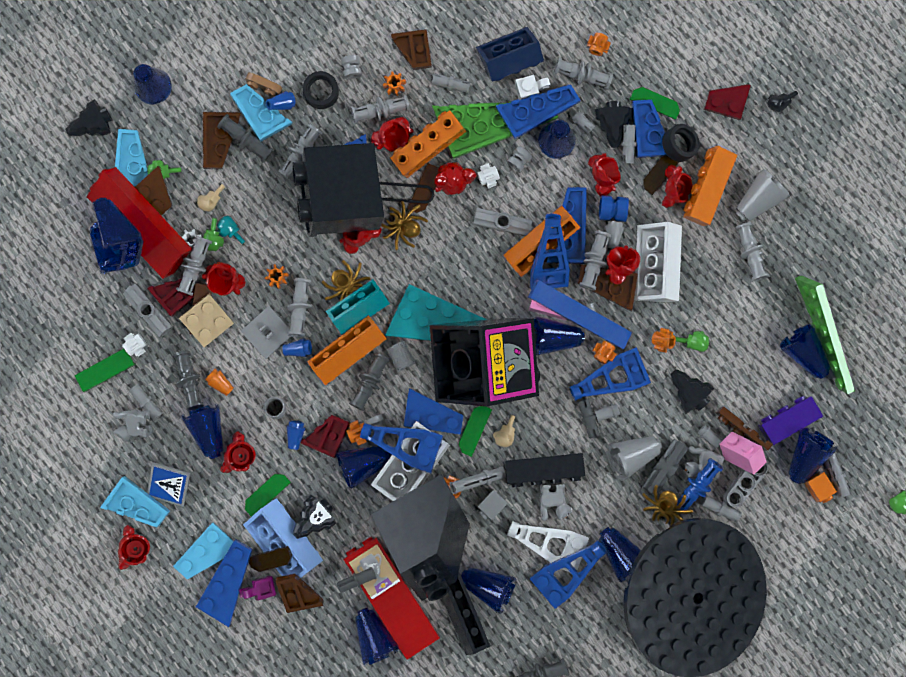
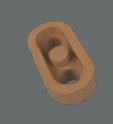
(255, 81)

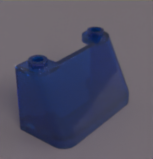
(114, 238)

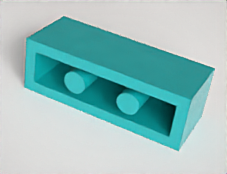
(358, 305)

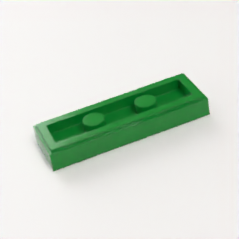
(104, 370)

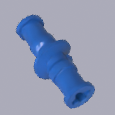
(700, 484)

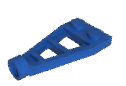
(558, 276)
(633, 368)
(426, 452)
(552, 588)

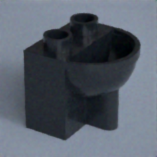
(339, 189)

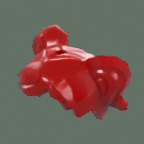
(392, 134)
(605, 173)
(453, 178)
(677, 186)
(354, 240)
(622, 263)
(223, 279)
(231, 457)
(127, 554)

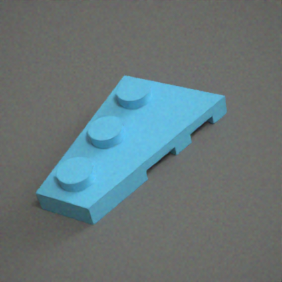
(259, 118)
(130, 156)
(135, 503)
(205, 552)

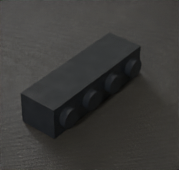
(545, 468)
(465, 618)

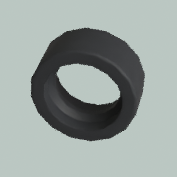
(320, 75)
(688, 134)

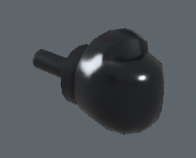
(780, 102)

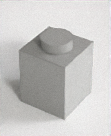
(491, 505)

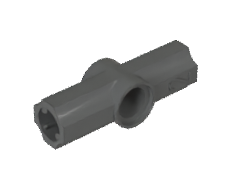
(666, 466)

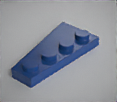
(535, 110)
(576, 205)
(223, 590)

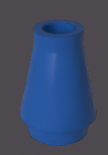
(283, 101)
(298, 348)
(295, 432)

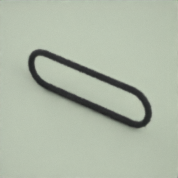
(408, 185)

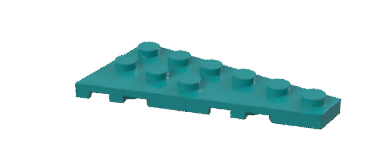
(421, 309)

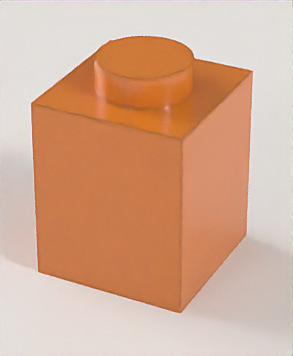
(820, 487)

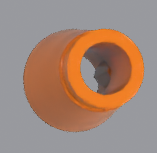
(219, 382)

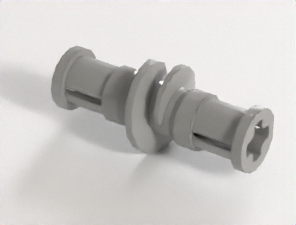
(583, 73)
(380, 108)
(306, 141)
(751, 251)
(595, 260)
(194, 265)
(299, 307)

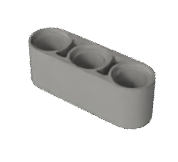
(743, 493)

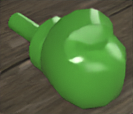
(165, 171)
(213, 235)
(697, 341)
(898, 503)

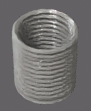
(400, 356)
(266, 406)

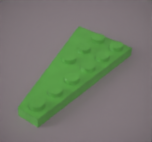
(482, 125)
(822, 320)

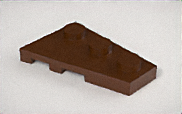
(215, 140)
(620, 294)
(727, 417)

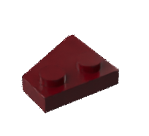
(728, 101)
(170, 298)
(328, 436)

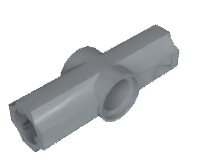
(490, 220)
(140, 302)

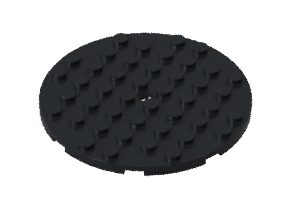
(659, 602)

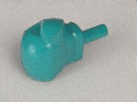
(229, 228)

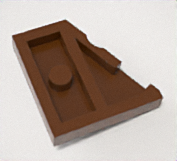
(414, 48)
(155, 191)
(297, 594)

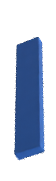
(579, 314)

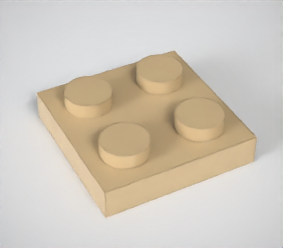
(206, 320)

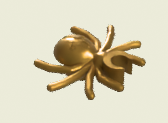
(403, 226)
(344, 281)
(666, 505)

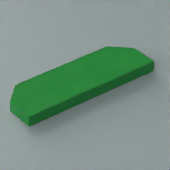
(662, 104)
(474, 429)
(266, 493)

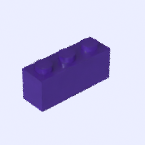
(790, 419)

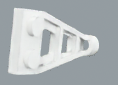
(573, 541)

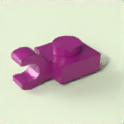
(261, 589)

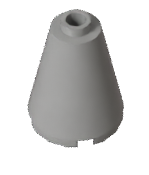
(761, 196)
(632, 455)

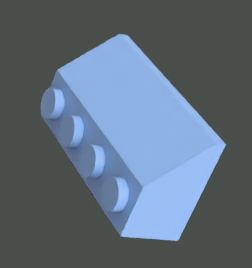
(273, 529)

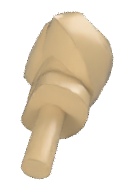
(209, 201)
(506, 435)

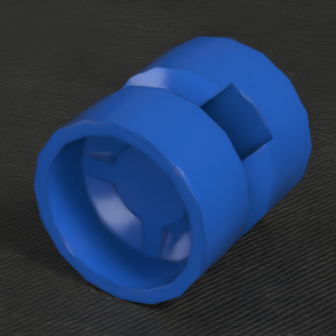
(613, 208)

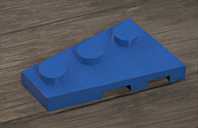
(647, 130)
(431, 414)

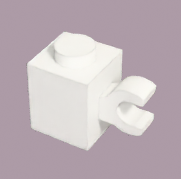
(528, 86)

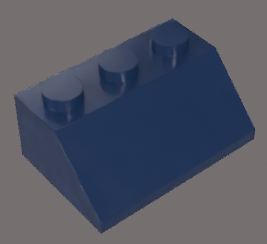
(510, 54)

